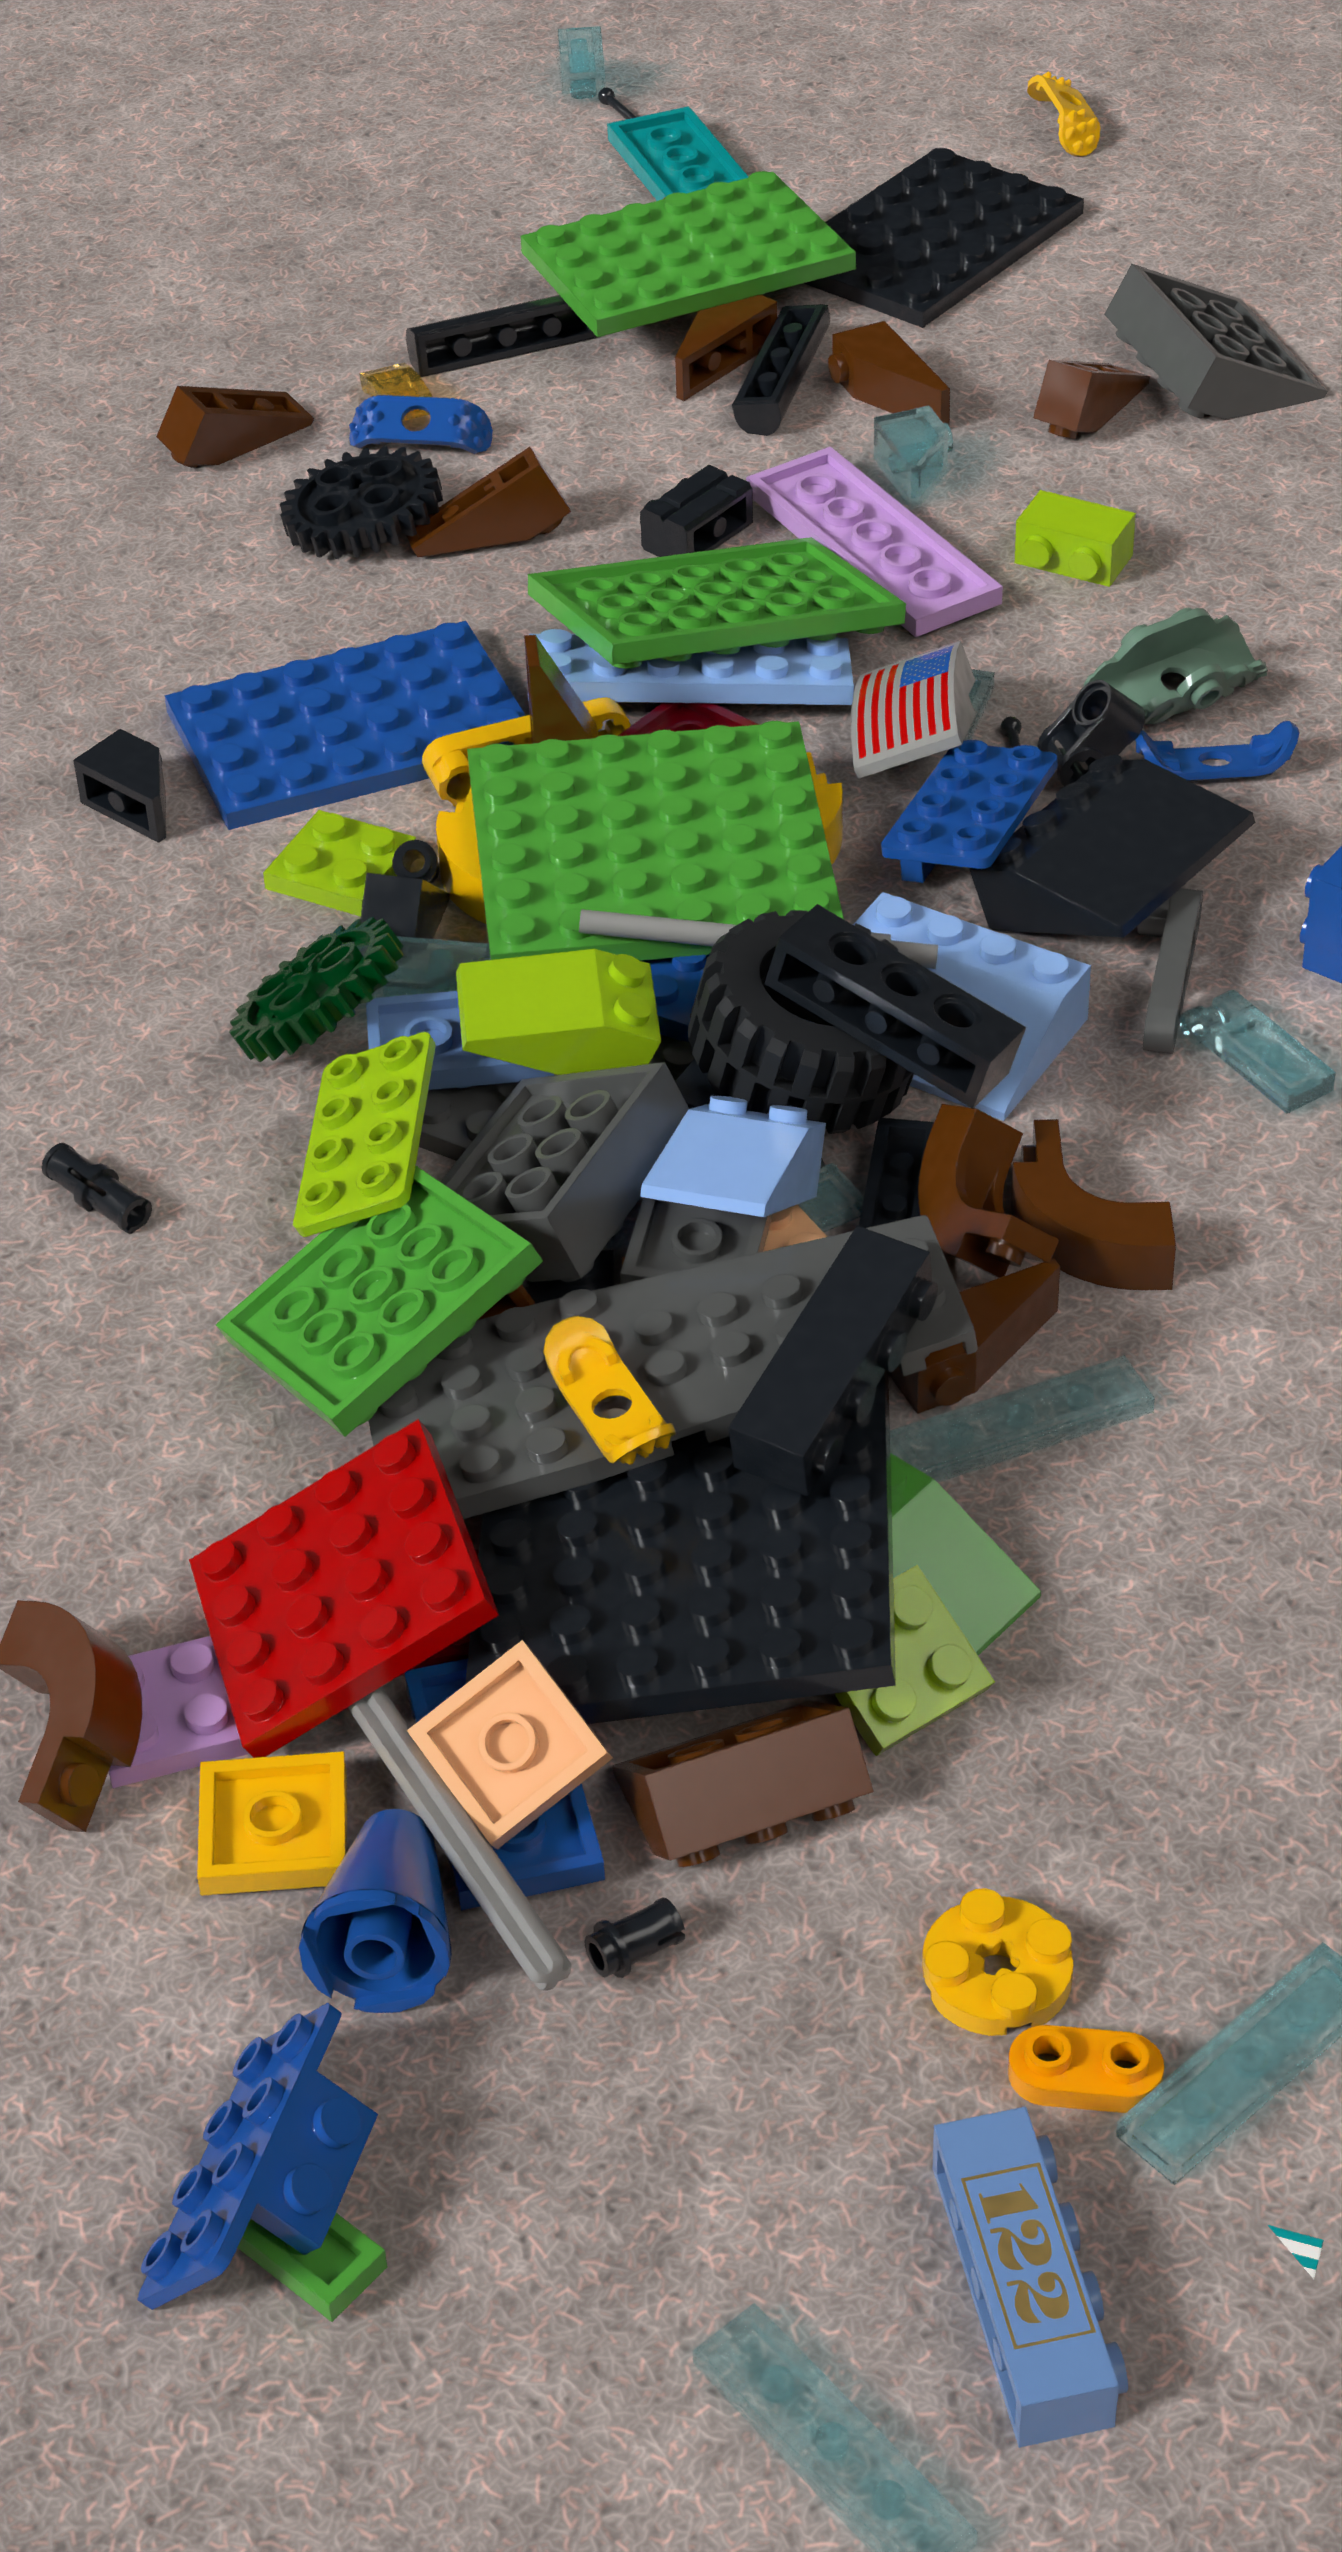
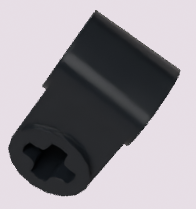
(1092, 727)

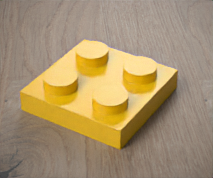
(271, 1822)

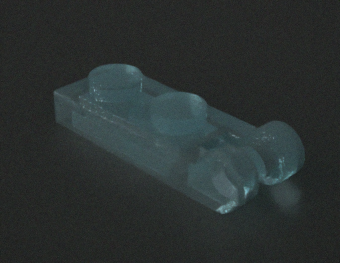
(1259, 1051)

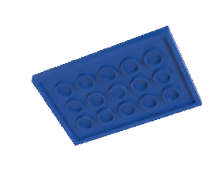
(336, 722)

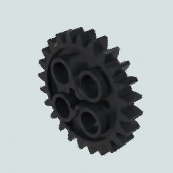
(361, 502)

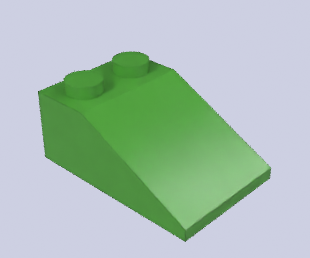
(956, 1556)

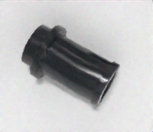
(411, 851)
(620, 1944)

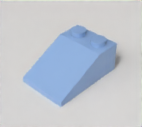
(739, 1159)

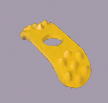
(1077, 122)
(590, 1371)

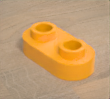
(1085, 2069)

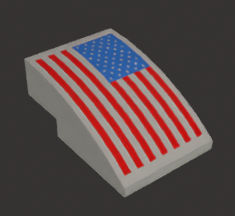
(911, 709)

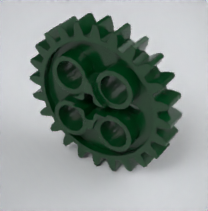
(316, 989)

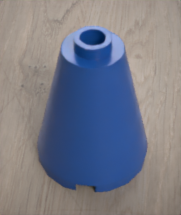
(381, 1919)

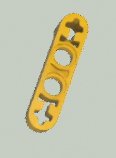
(447, 756)

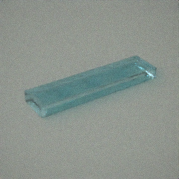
(1024, 1420)
(1239, 2068)
(829, 2440)

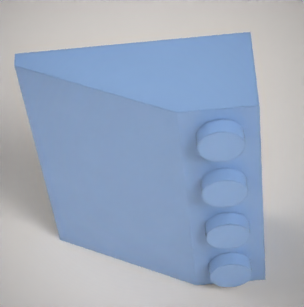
(1014, 977)

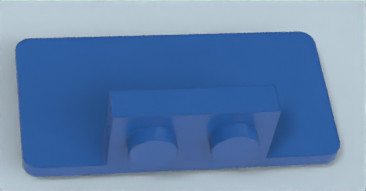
(968, 808)
(272, 2157)

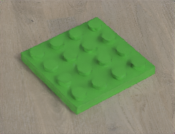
(378, 1301)

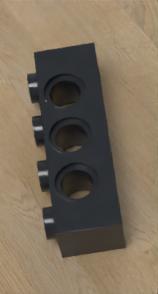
(894, 1005)

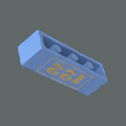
(1026, 2277)

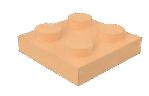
(509, 1744)

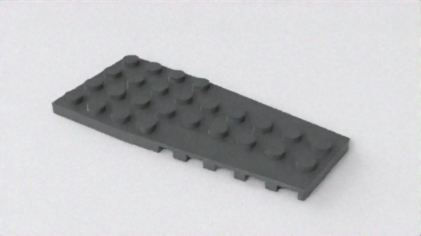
(685, 1337)

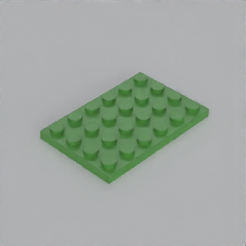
(686, 253)
(715, 601)

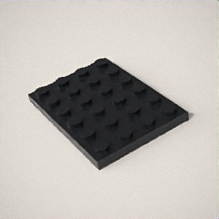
(942, 234)

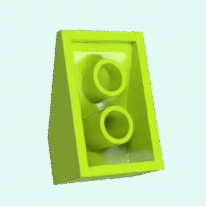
(560, 1011)

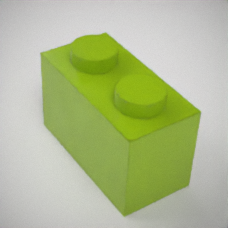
(1074, 538)

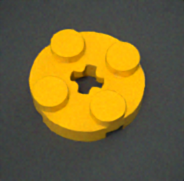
(997, 1926)

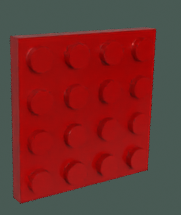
(340, 1589)

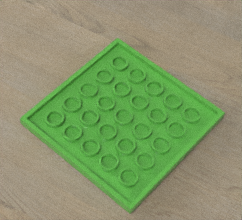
(646, 827)

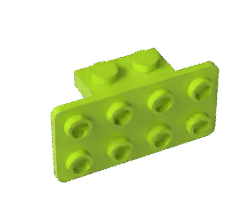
(365, 1134)

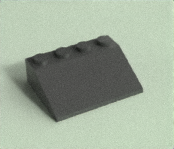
(1207, 347)
(570, 1160)

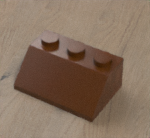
(746, 1781)

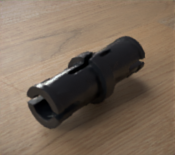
(119, 1203)

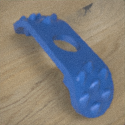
(451, 423)
(1258, 758)

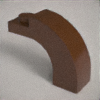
(964, 1189)
(1098, 1238)
(91, 1713)

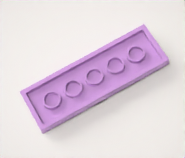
(878, 536)

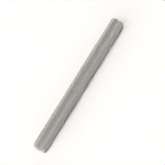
(462, 1842)

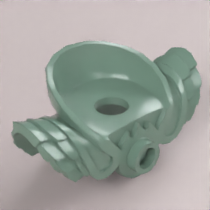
(1188, 643)

